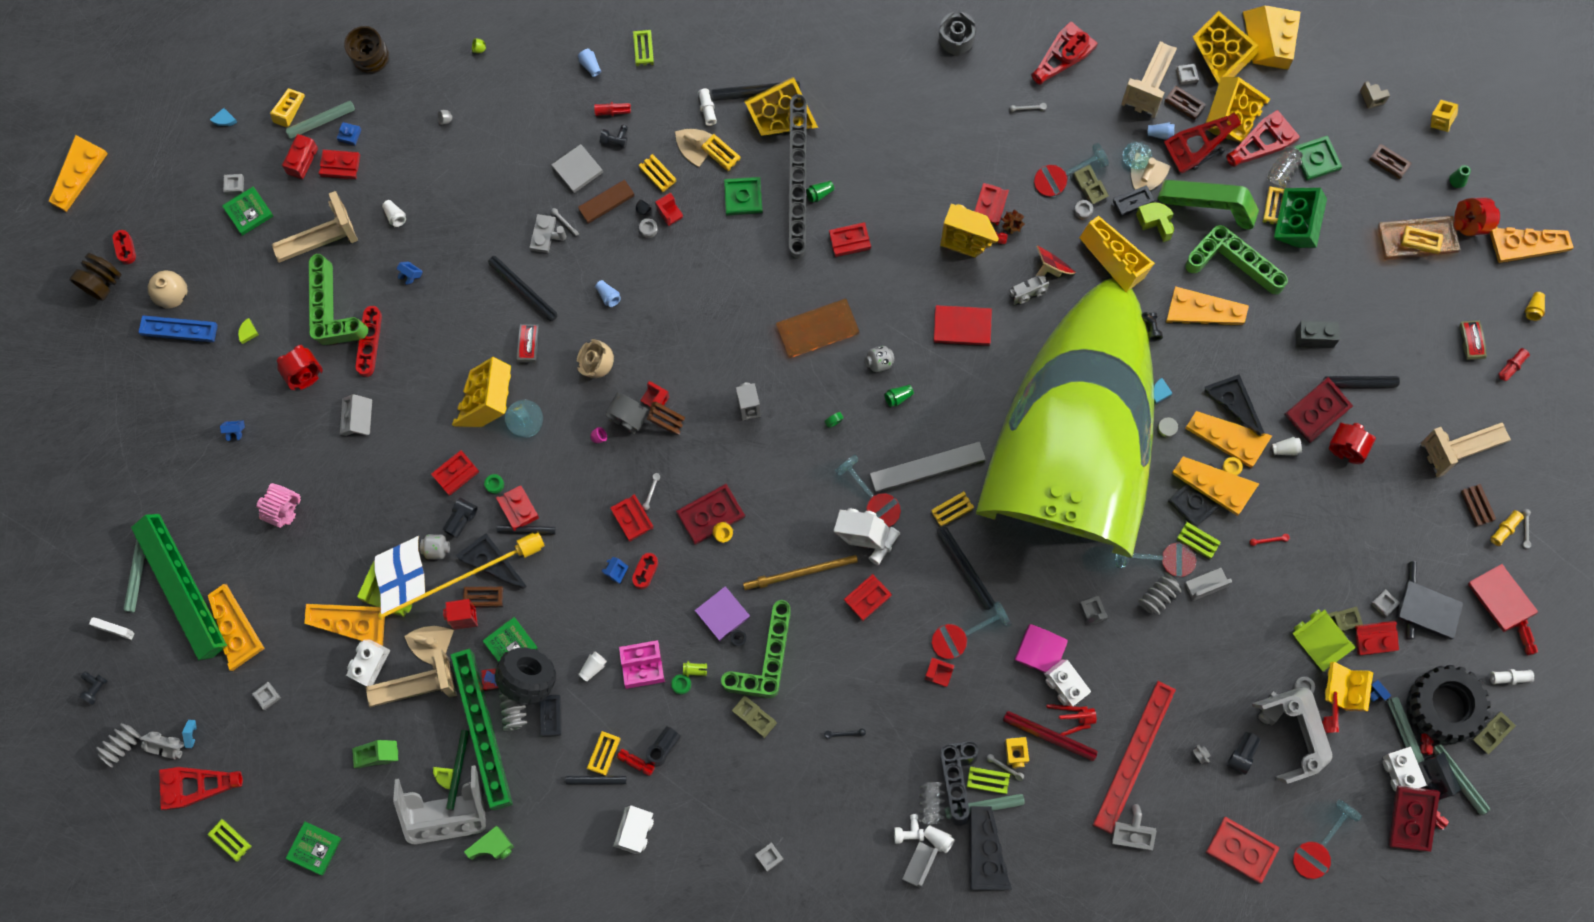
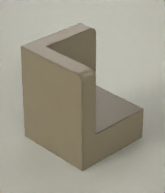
(1373, 95)

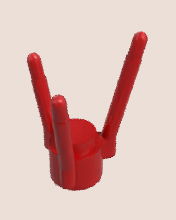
(1084, 716)
(1331, 722)

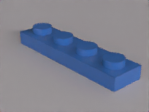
(178, 328)

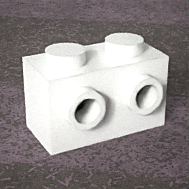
(367, 662)
(1067, 683)
(1403, 769)
(633, 830)

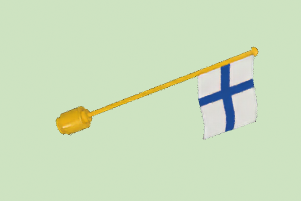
(402, 574)

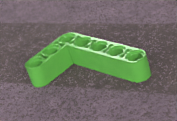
(1215, 196)
(1237, 257)
(325, 307)
(770, 658)

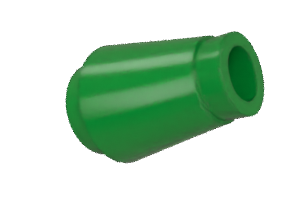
(1460, 177)
(819, 191)
(898, 395)

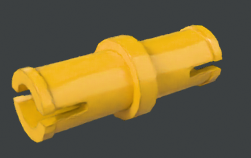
(1506, 528)

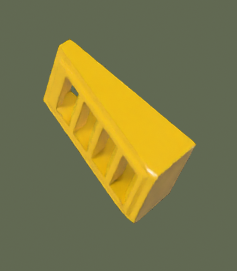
(285, 118)

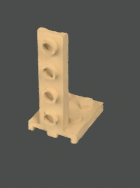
(1146, 93)
(319, 235)
(1447, 453)
(416, 684)

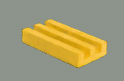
(648, 162)
(731, 162)
(1272, 219)
(1420, 242)
(960, 496)
(598, 769)

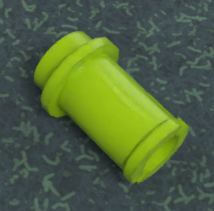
(693, 669)

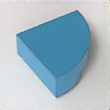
(223, 118)
(1161, 391)
(187, 733)

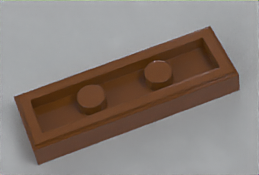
(606, 201)

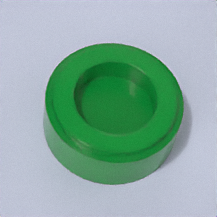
(834, 419)
(494, 484)
(681, 684)

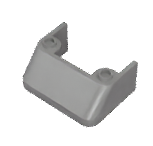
(1302, 704)
(432, 821)

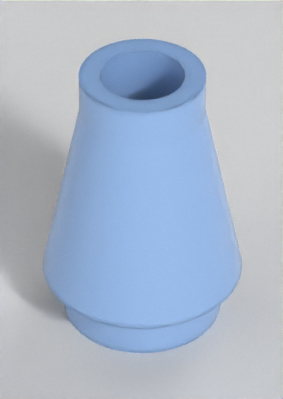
(589, 62)
(1162, 130)
(608, 294)

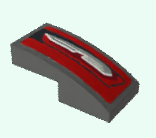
(528, 343)

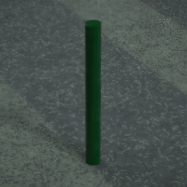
(457, 770)

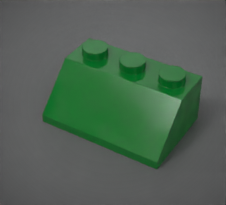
(1301, 217)

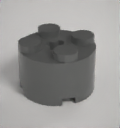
(957, 33)
(627, 412)

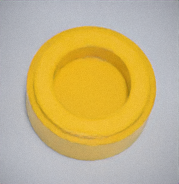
(1232, 465)
(722, 532)

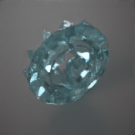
(1129, 156)

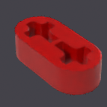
(1072, 44)
(128, 246)
(649, 573)

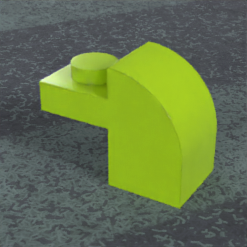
(1156, 215)

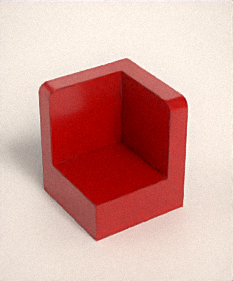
(668, 209)
(655, 394)
(939, 672)

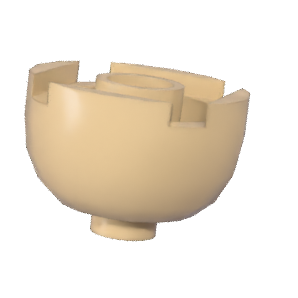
(167, 289)
(595, 359)

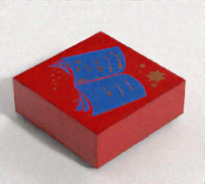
(488, 679)

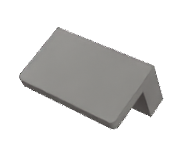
(355, 415)
(1207, 584)
(920, 865)

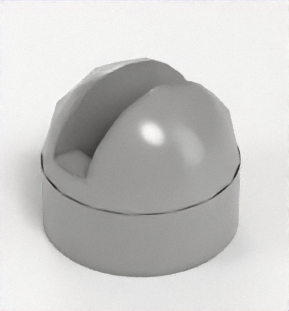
(444, 117)

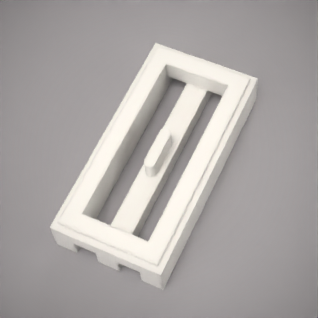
(111, 628)

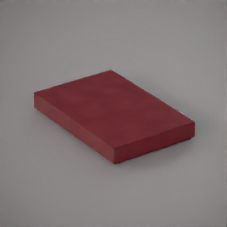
(1318, 409)
(708, 511)
(1414, 818)

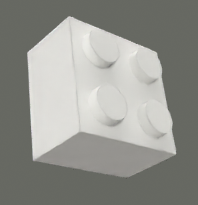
(861, 528)

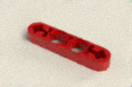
(369, 341)

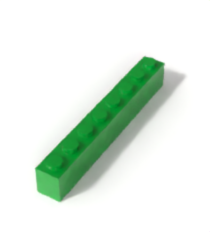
(179, 586)
(481, 730)

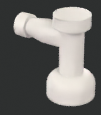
(915, 833)

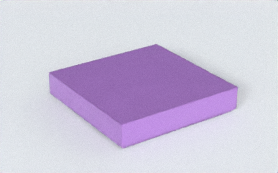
(722, 613)

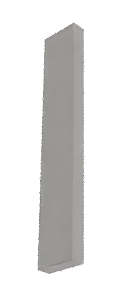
(927, 467)

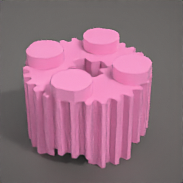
(278, 505)

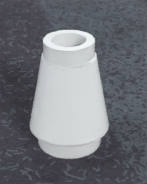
(394, 214)
(1290, 446)
(592, 666)
(939, 839)

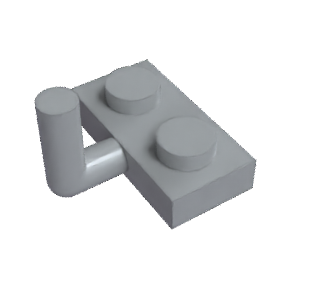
(544, 233)
(1134, 834)

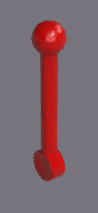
(1285, 537)

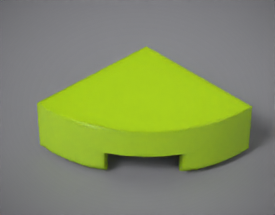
(247, 331)
(443, 776)

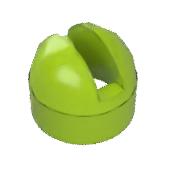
(478, 46)

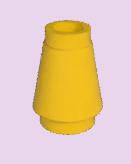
(1536, 307)

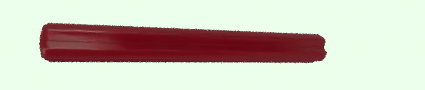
(1050, 736)

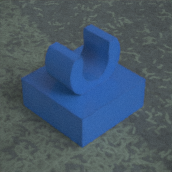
(348, 133)
(409, 270)
(232, 427)
(615, 570)
(1379, 691)

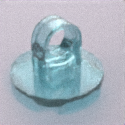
(524, 418)

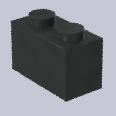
(1317, 334)

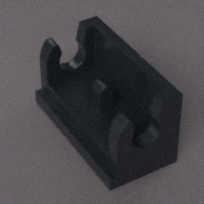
(1439, 775)

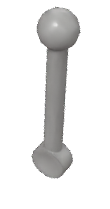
(1042, 107)
(554, 211)
(656, 477)
(1527, 544)
(1019, 776)

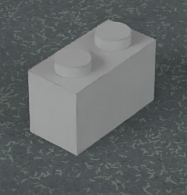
(748, 401)

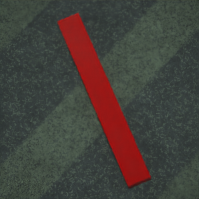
(1134, 757)

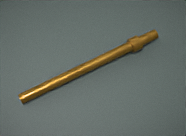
(764, 581)

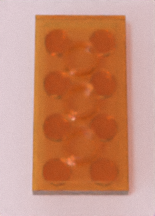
(1392, 234)
(817, 328)

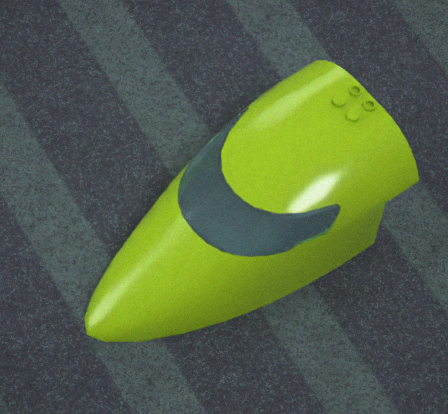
(1081, 427)

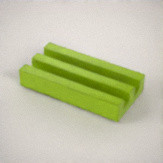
(644, 61)
(1215, 542)
(988, 772)
(241, 851)

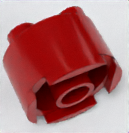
(1476, 216)
(299, 368)
(1351, 442)

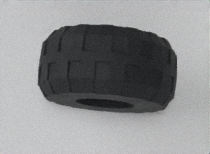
(525, 675)

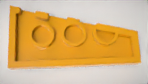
(76, 172)
(1517, 244)
(1197, 307)
(1229, 437)
(1220, 486)
(351, 621)
(234, 627)

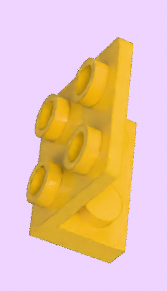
(1351, 685)

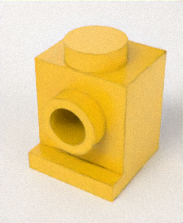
(1444, 115)
(1019, 745)

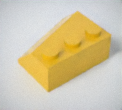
(1274, 33)
(1224, 47)
(1237, 97)
(772, 108)
(967, 231)
(485, 394)

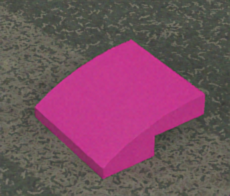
(1040, 649)
(641, 664)

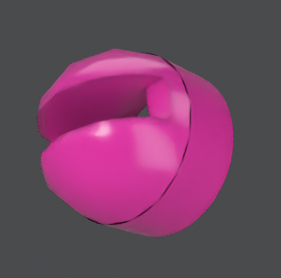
(598, 435)

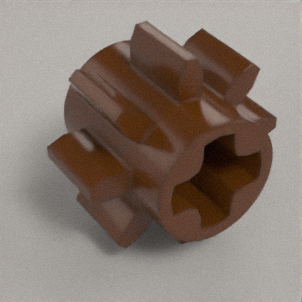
(1013, 221)

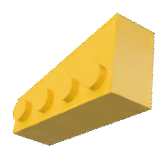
(1116, 253)

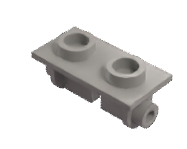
(1022, 294)
(170, 745)

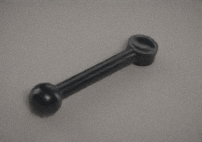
(1221, 150)
(828, 734)

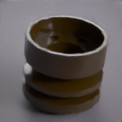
(366, 49)
(96, 275)

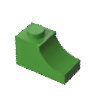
(375, 753)
(492, 843)

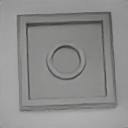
(577, 168)

